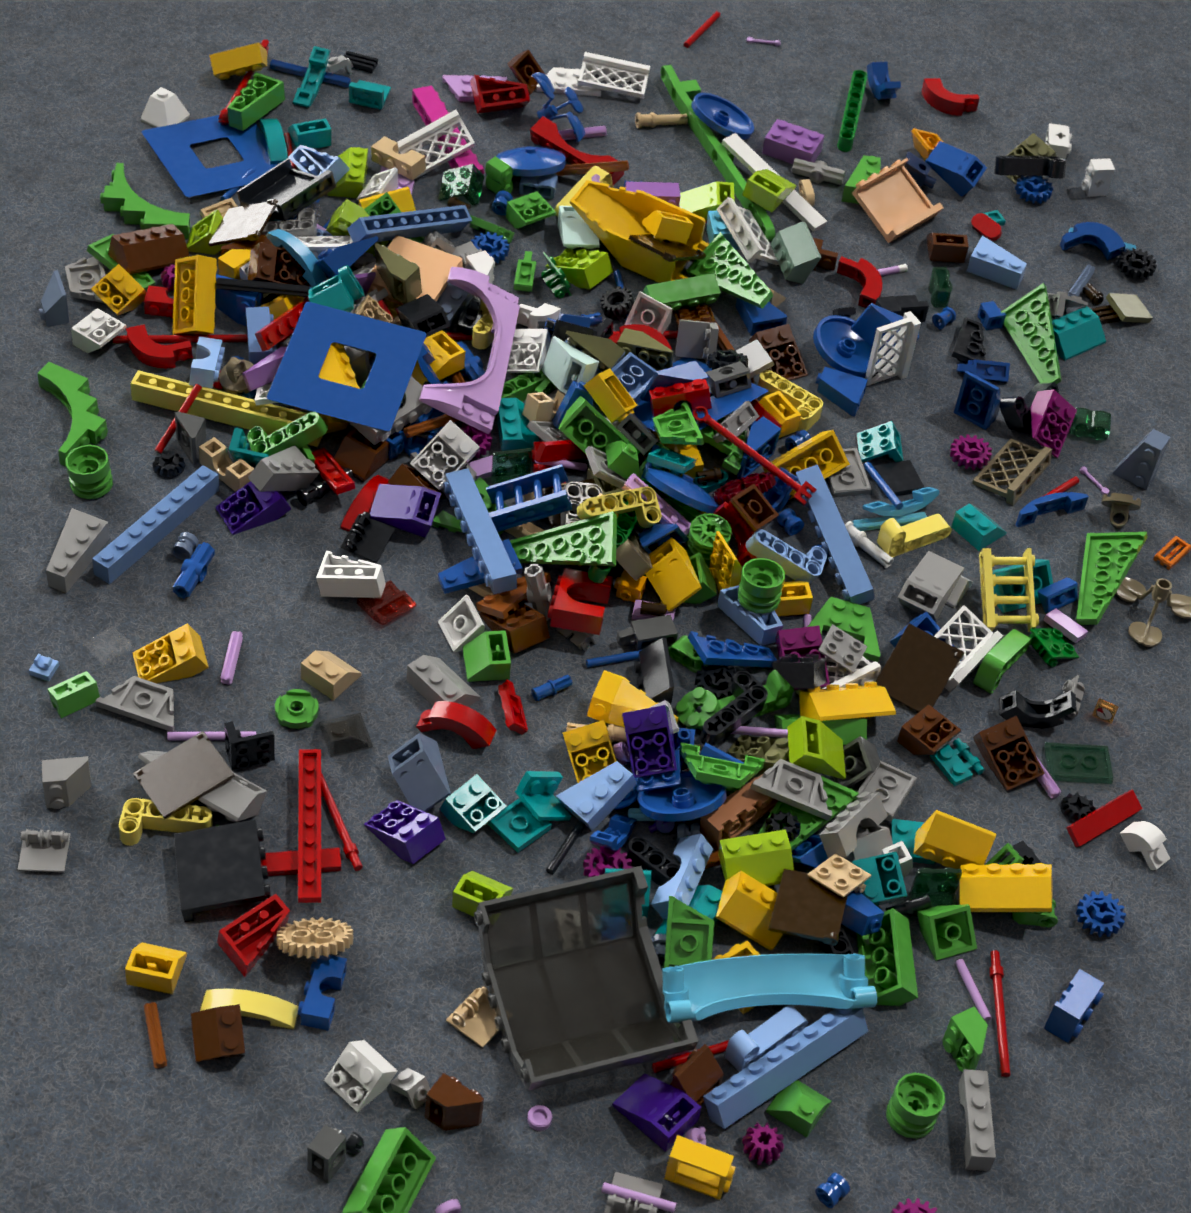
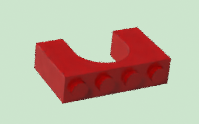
(574, 615)

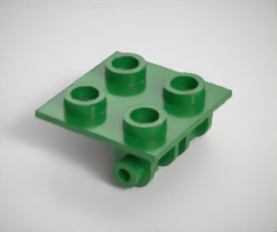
(555, 278)
(1051, 645)

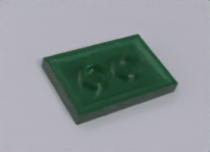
(1078, 763)

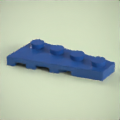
(467, 572)
(730, 652)

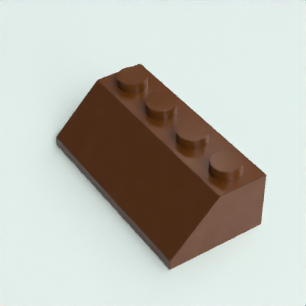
(148, 248)

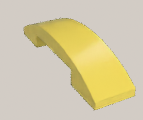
(254, 1005)

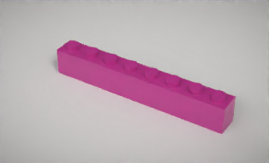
(431, 109)

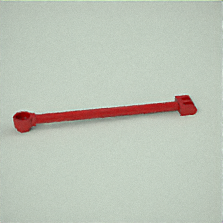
(224, 112)
(800, 490)

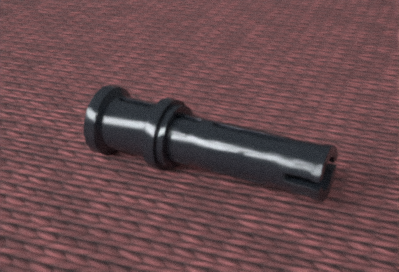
(316, 490)

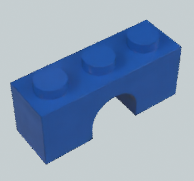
(326, 974)

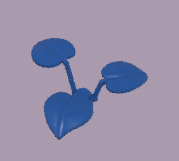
(550, 111)

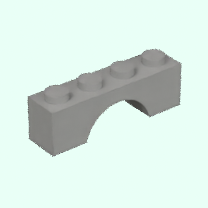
(841, 833)
(979, 1139)

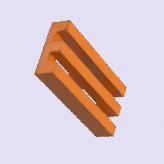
(1165, 561)

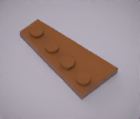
(501, 603)

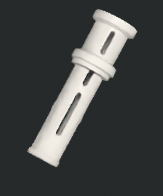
(860, 540)

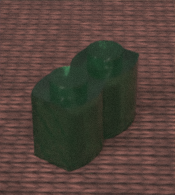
(940, 287)
(1091, 423)

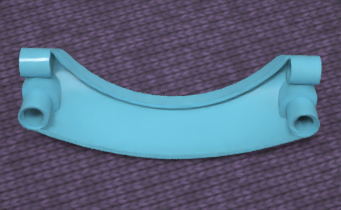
(760, 980)

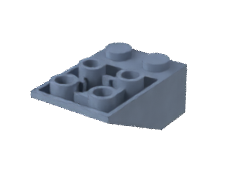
(420, 772)

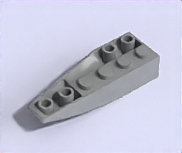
(235, 798)

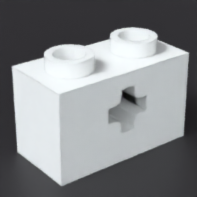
(1059, 139)
(1098, 177)

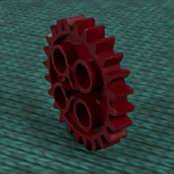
(762, 481)

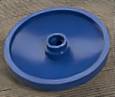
(722, 115)
(533, 161)
(842, 346)
(681, 489)
(682, 802)

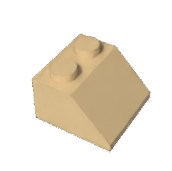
(328, 673)

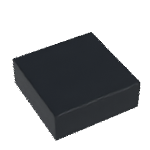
(844, 311)

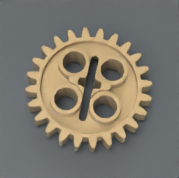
(314, 937)

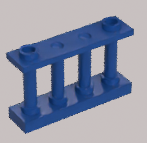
(533, 509)

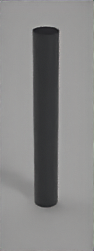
(555, 863)

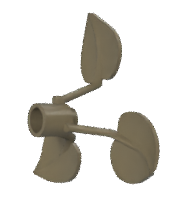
(1132, 589)

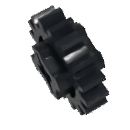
(1138, 263)
(724, 358)
(716, 680)

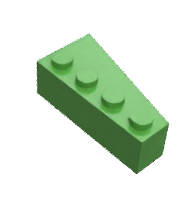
(255, 101)

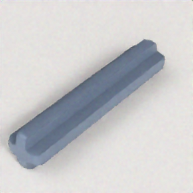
(1082, 281)

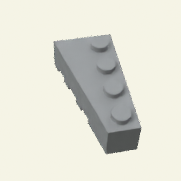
(284, 471)
(78, 544)

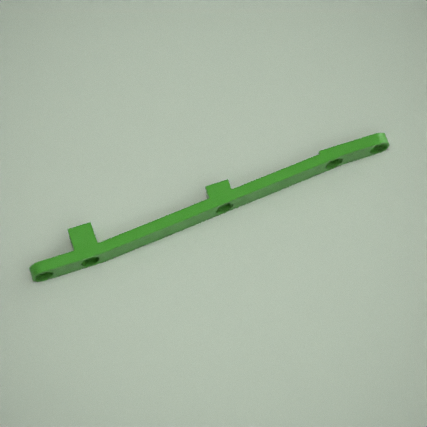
(682, 96)

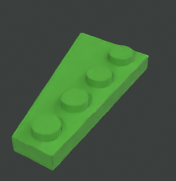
(100, 251)

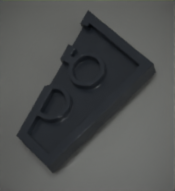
(969, 342)

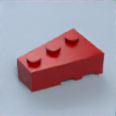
(253, 933)

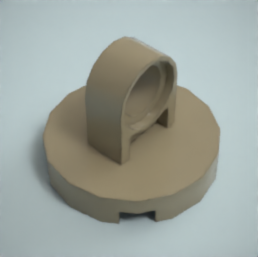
(232, 378)
(1120, 504)

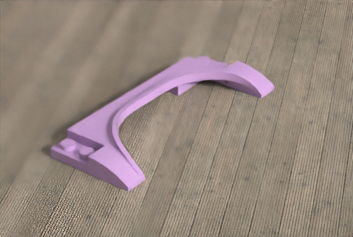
(480, 399)

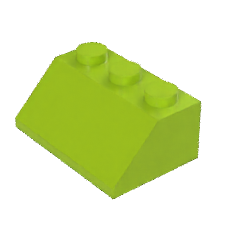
(354, 180)
(757, 855)

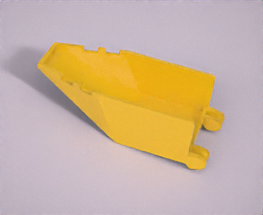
(619, 213)

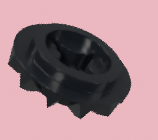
(170, 470)
(1071, 812)
(792, 828)

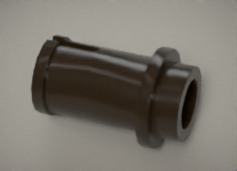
(454, 202)
(1095, 296)
(709, 475)
(653, 608)

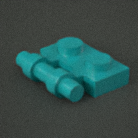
(953, 766)

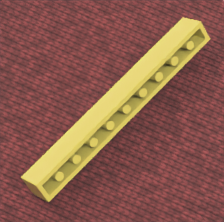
(212, 404)

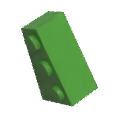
(867, 166)

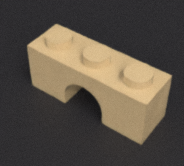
(386, 154)
(541, 407)
(215, 457)

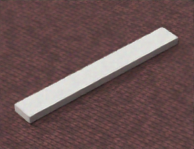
(793, 201)

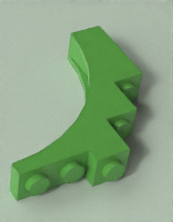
(136, 210)
(74, 394)

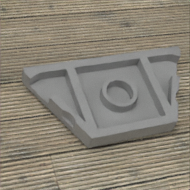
(83, 276)
(142, 702)
(794, 787)

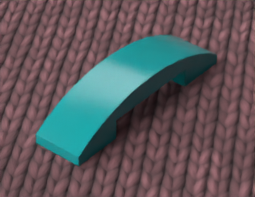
(313, 78)
(275, 140)

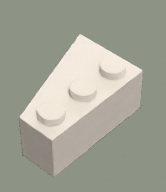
(349, 578)

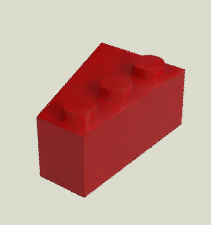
(498, 95)

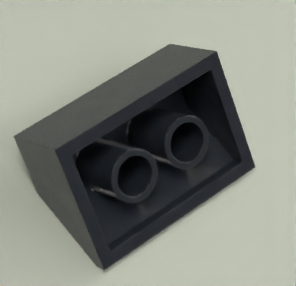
(655, 672)

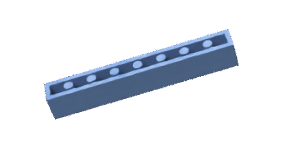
(410, 223)
(155, 524)
(480, 531)
(835, 538)
(784, 1065)

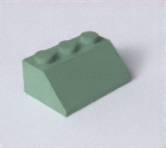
(795, 252)

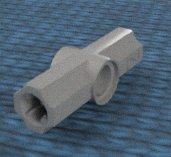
(818, 171)
(537, 589)

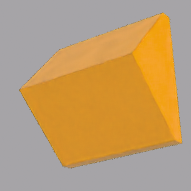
(924, 142)

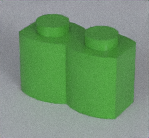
(498, 176)

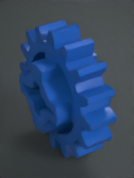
(1034, 188)
(493, 244)
(1100, 913)

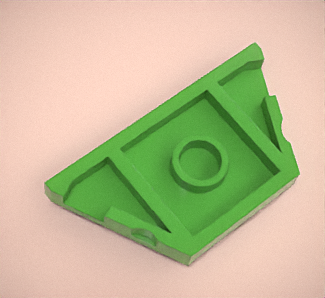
(678, 427)
(687, 935)

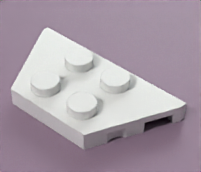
(563, 78)

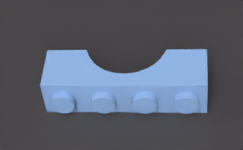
(208, 362)
(693, 856)

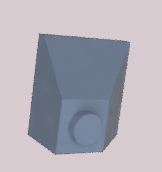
(54, 302)

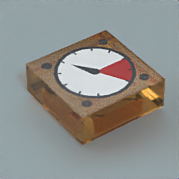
(1105, 711)

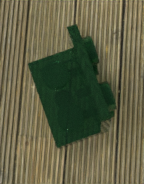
(462, 181)
(510, 464)
(939, 885)

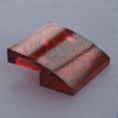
(388, 607)

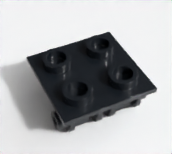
(367, 537)

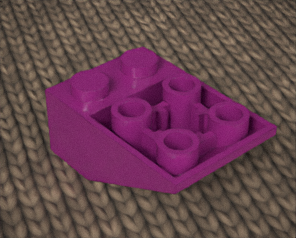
(1051, 419)
(801, 642)

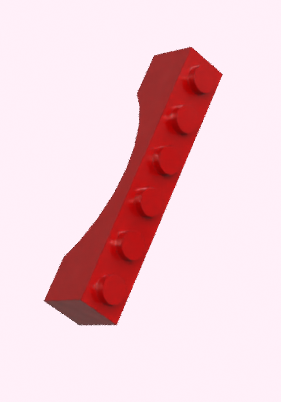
(547, 135)

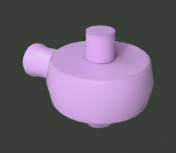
(697, 1135)

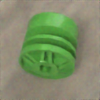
(89, 471)
(703, 533)
(761, 585)
(915, 1105)

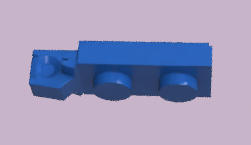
(986, 369)

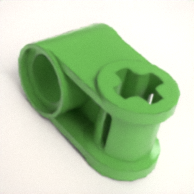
(685, 654)
(1037, 918)

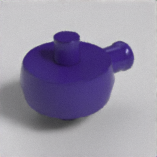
(662, 826)

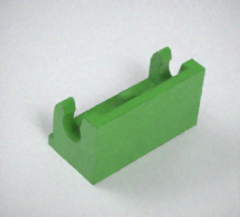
(74, 694)

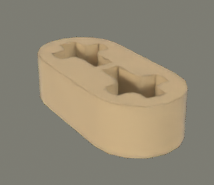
(806, 191)

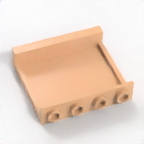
(894, 201)
(433, 267)

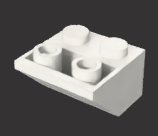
(95, 331)
(360, 1074)

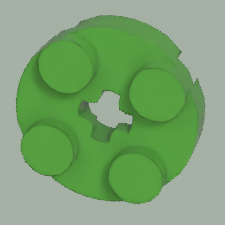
(691, 701)
(296, 719)

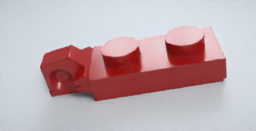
(512, 708)

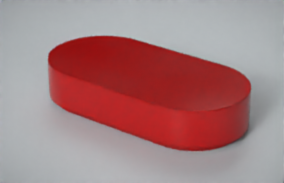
(986, 226)

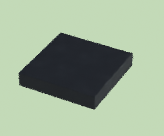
(900, 477)

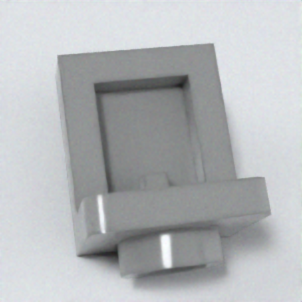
(337, 63)
(412, 1086)

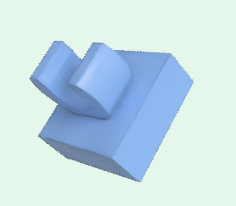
(43, 667)

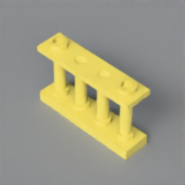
(990, 580)

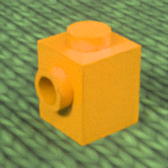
(628, 588)

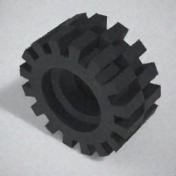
(617, 295)

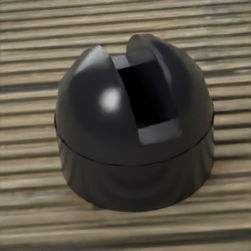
(352, 1142)

